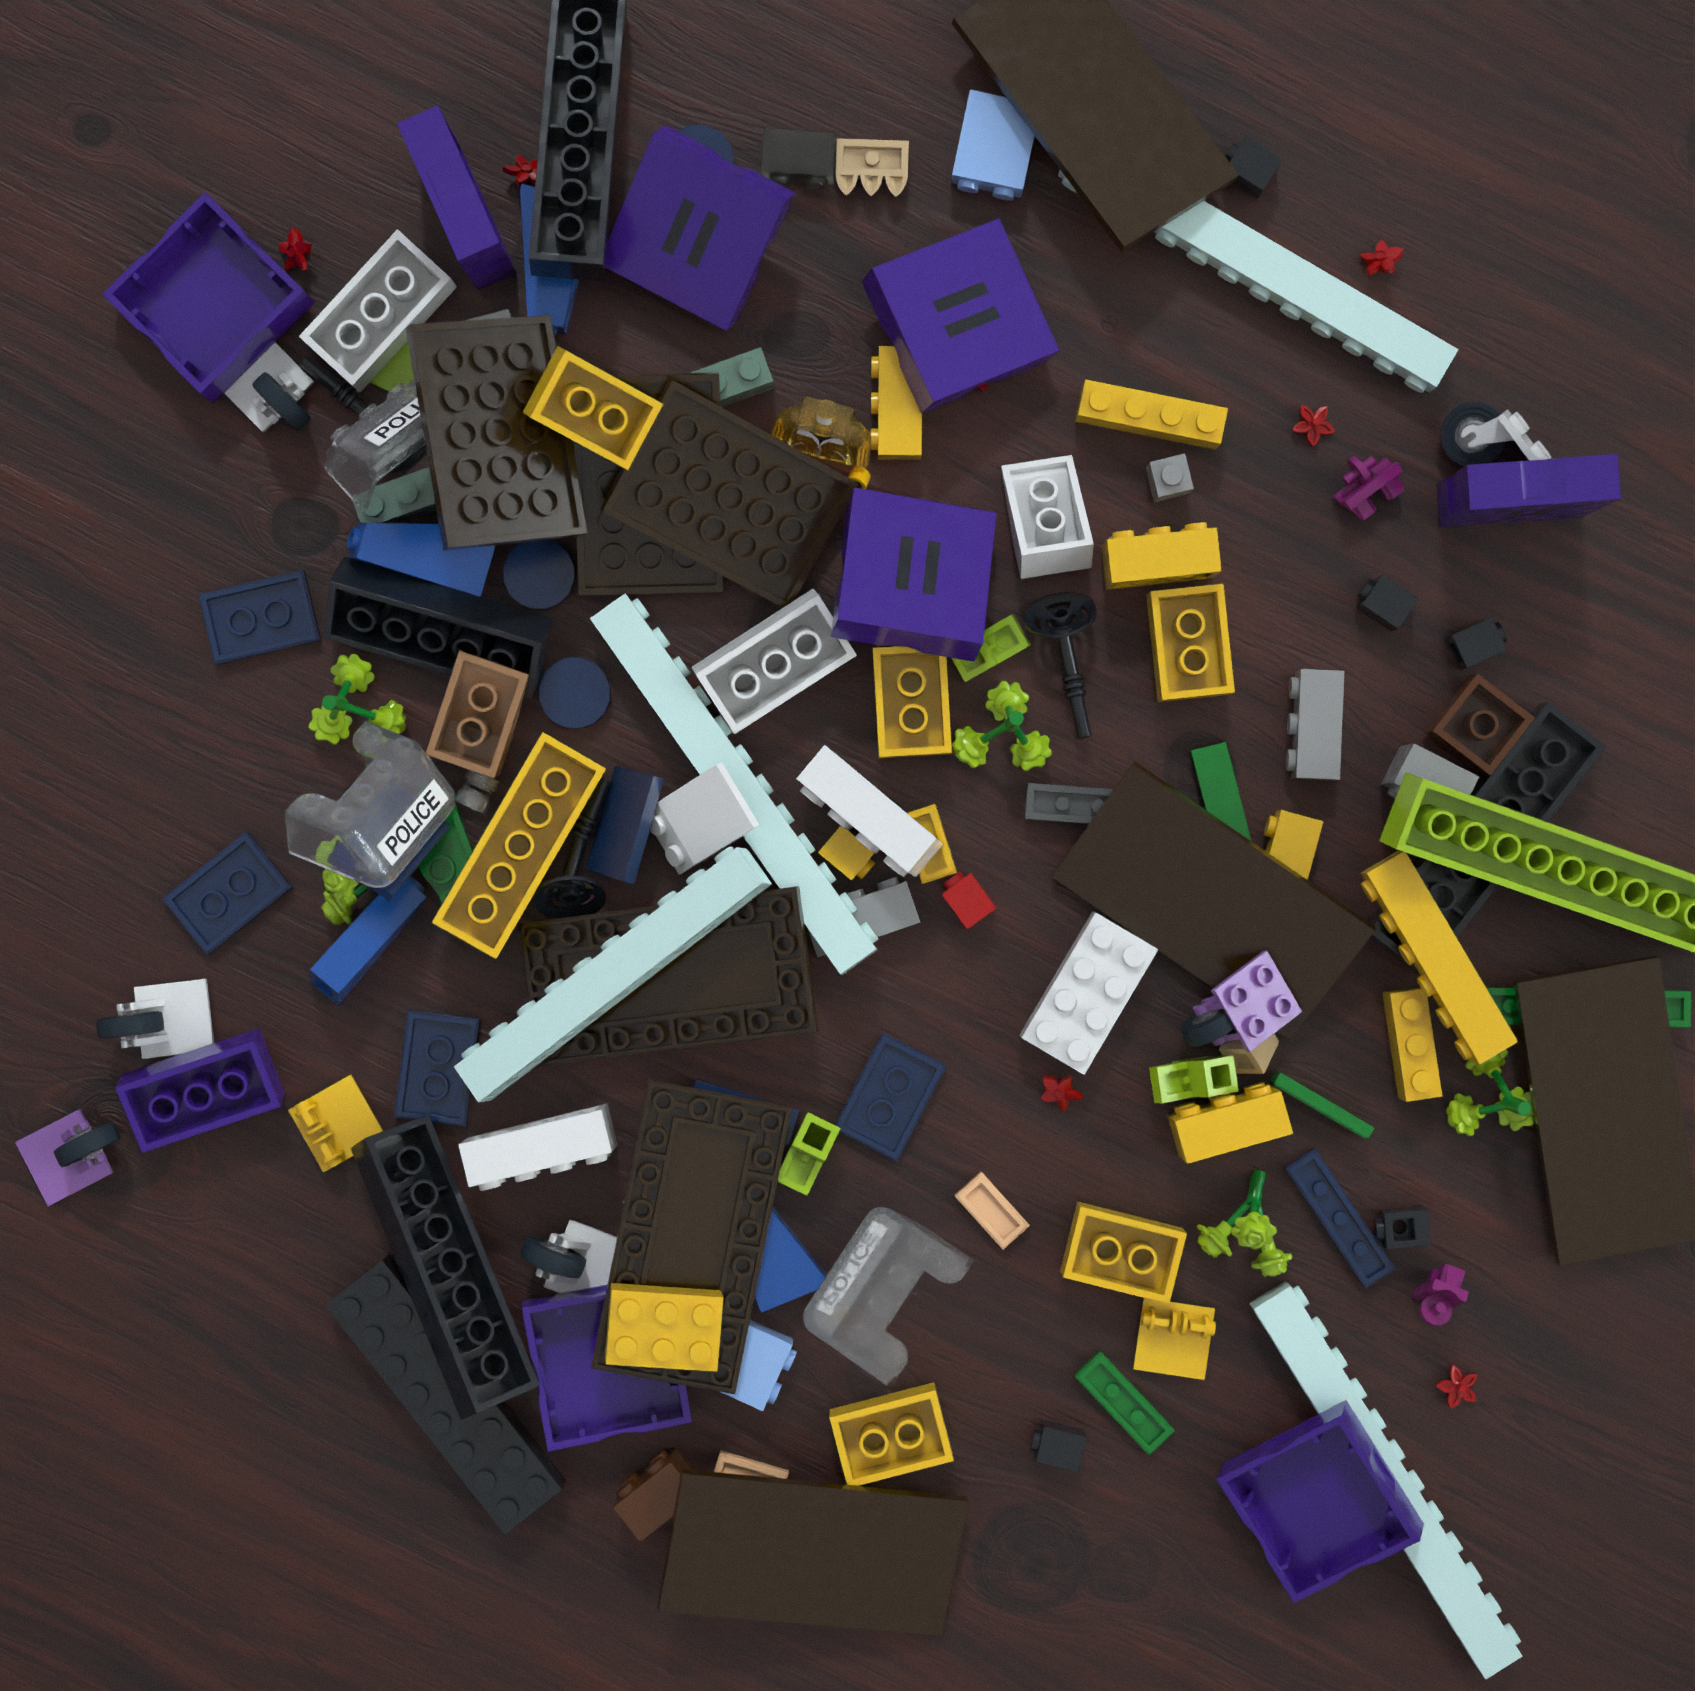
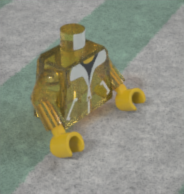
(826, 432)

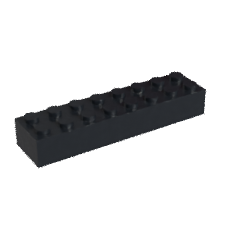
(578, 139)
(1530, 780)
(444, 1266)
(487, 1449)

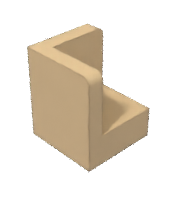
(1254, 1061)

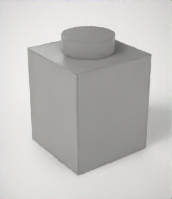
(1169, 478)

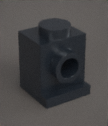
(1415, 1230)

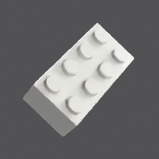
(371, 313)
(773, 661)
(863, 806)
(1088, 992)
(538, 1145)

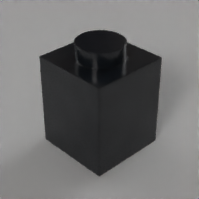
(1253, 165)
(1386, 602)
(1477, 643)
(1058, 1445)

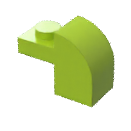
(1194, 1078)
(807, 1153)

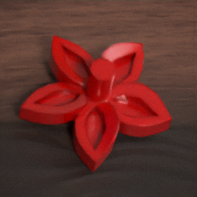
(523, 170)
(295, 249)
(1382, 259)
(1313, 424)
(1059, 1091)
(1457, 1387)

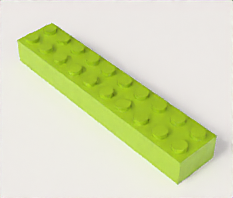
(1542, 860)

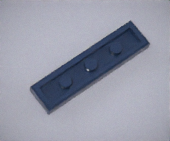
(1339, 1217)

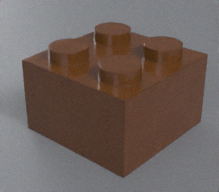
(1479, 725)
(650, 1498)

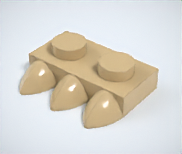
(871, 163)

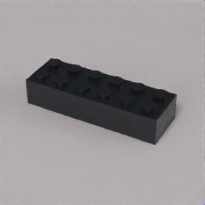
(431, 622)

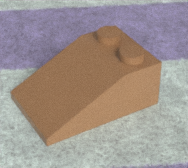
(478, 715)

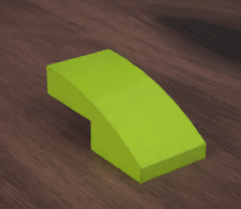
(999, 644)

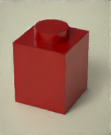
(967, 899)

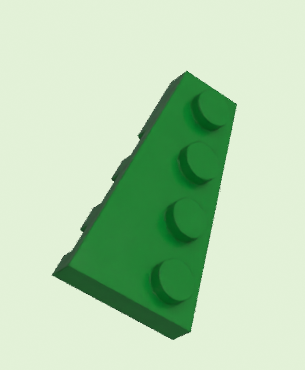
(448, 856)

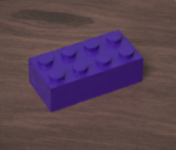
(200, 1090)

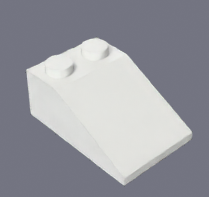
(1047, 517)
(701, 819)

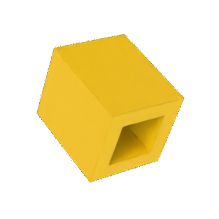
(847, 854)

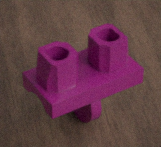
(1365, 480)
(1441, 1294)

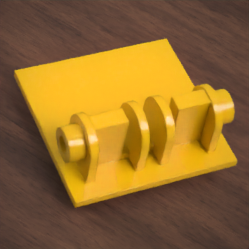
(335, 1122)
(1174, 1338)

